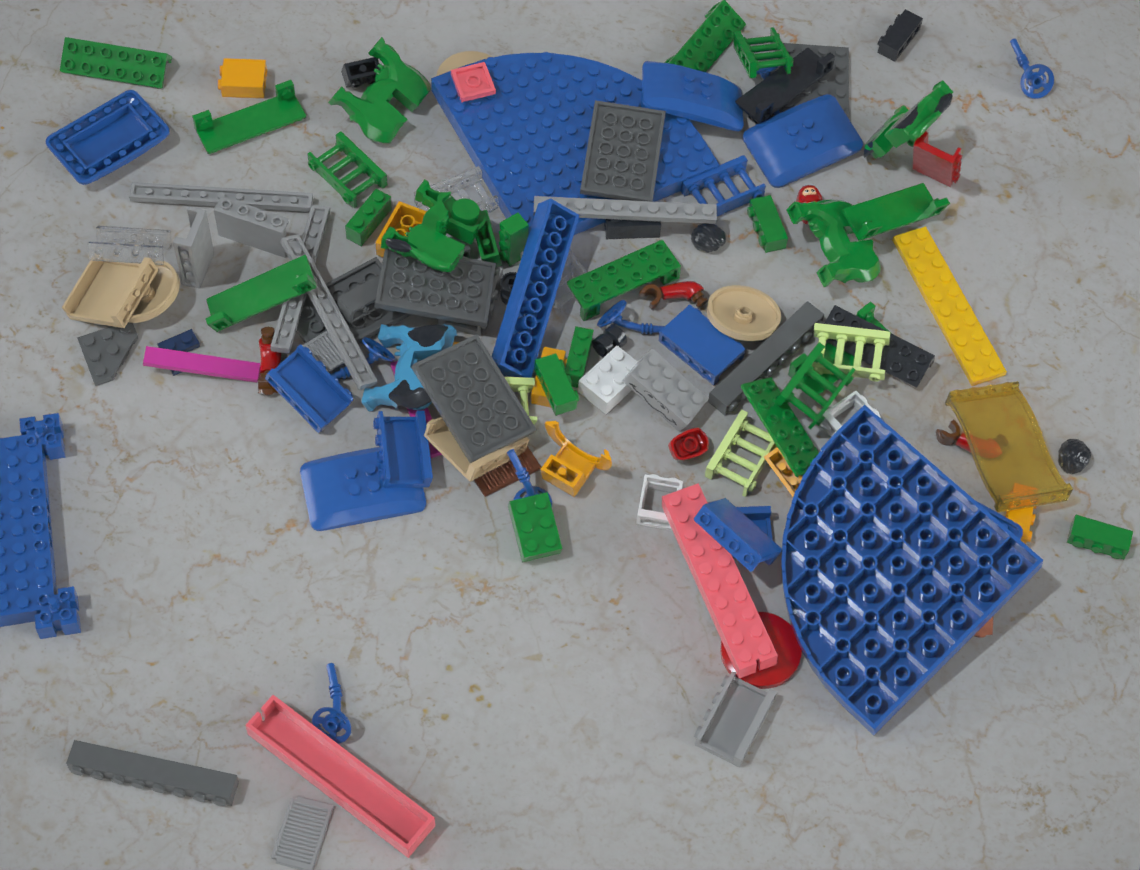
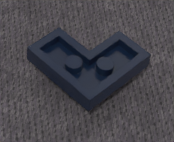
(183, 342)

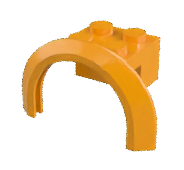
(570, 465)

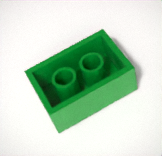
(534, 527)

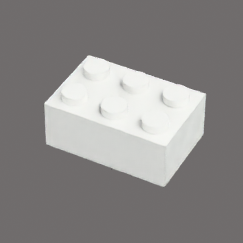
(604, 381)

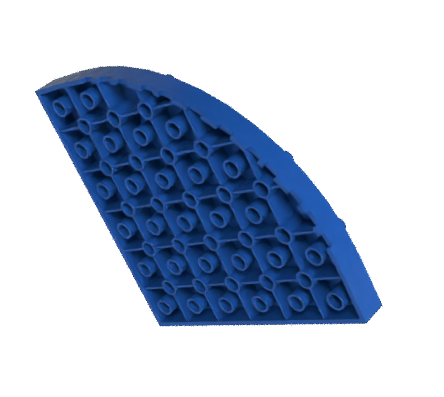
(539, 124)
(889, 568)

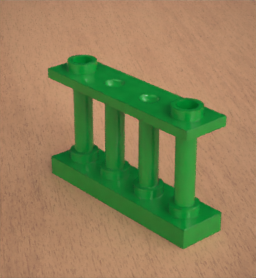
(750, 60)
(354, 155)
(798, 383)

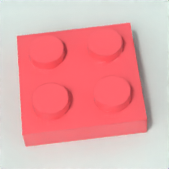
(473, 82)

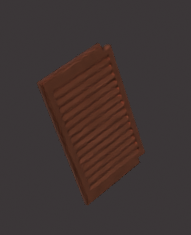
(505, 473)

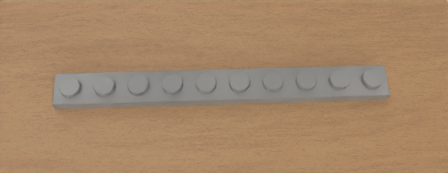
(211, 195)
(637, 210)
(292, 309)
(333, 319)

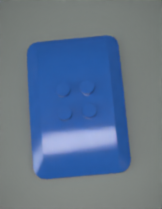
(692, 95)
(107, 137)
(802, 140)
(348, 491)

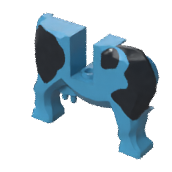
(415, 346)

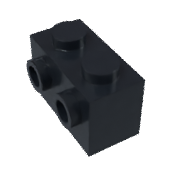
(360, 72)

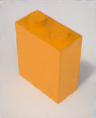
(243, 78)

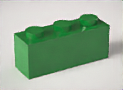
(368, 217)
(767, 224)
(513, 238)
(487, 243)
(579, 354)
(556, 384)
(1099, 537)

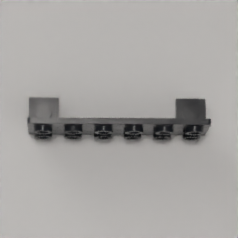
(782, 87)
(898, 359)

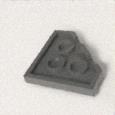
(107, 351)

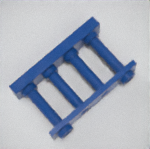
(723, 173)

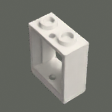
(856, 400)
(654, 518)

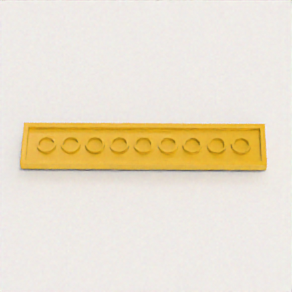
(949, 306)

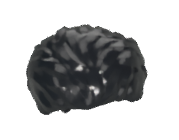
(708, 237)
(1073, 456)

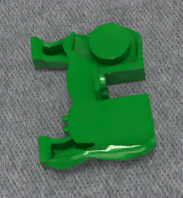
(394, 79)
(846, 258)

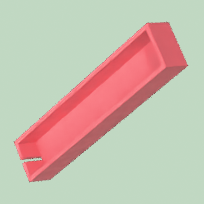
(719, 585)
(341, 776)

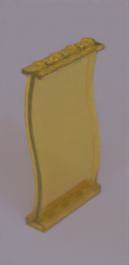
(1008, 446)

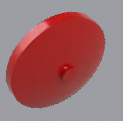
(786, 647)

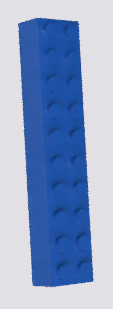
(534, 289)

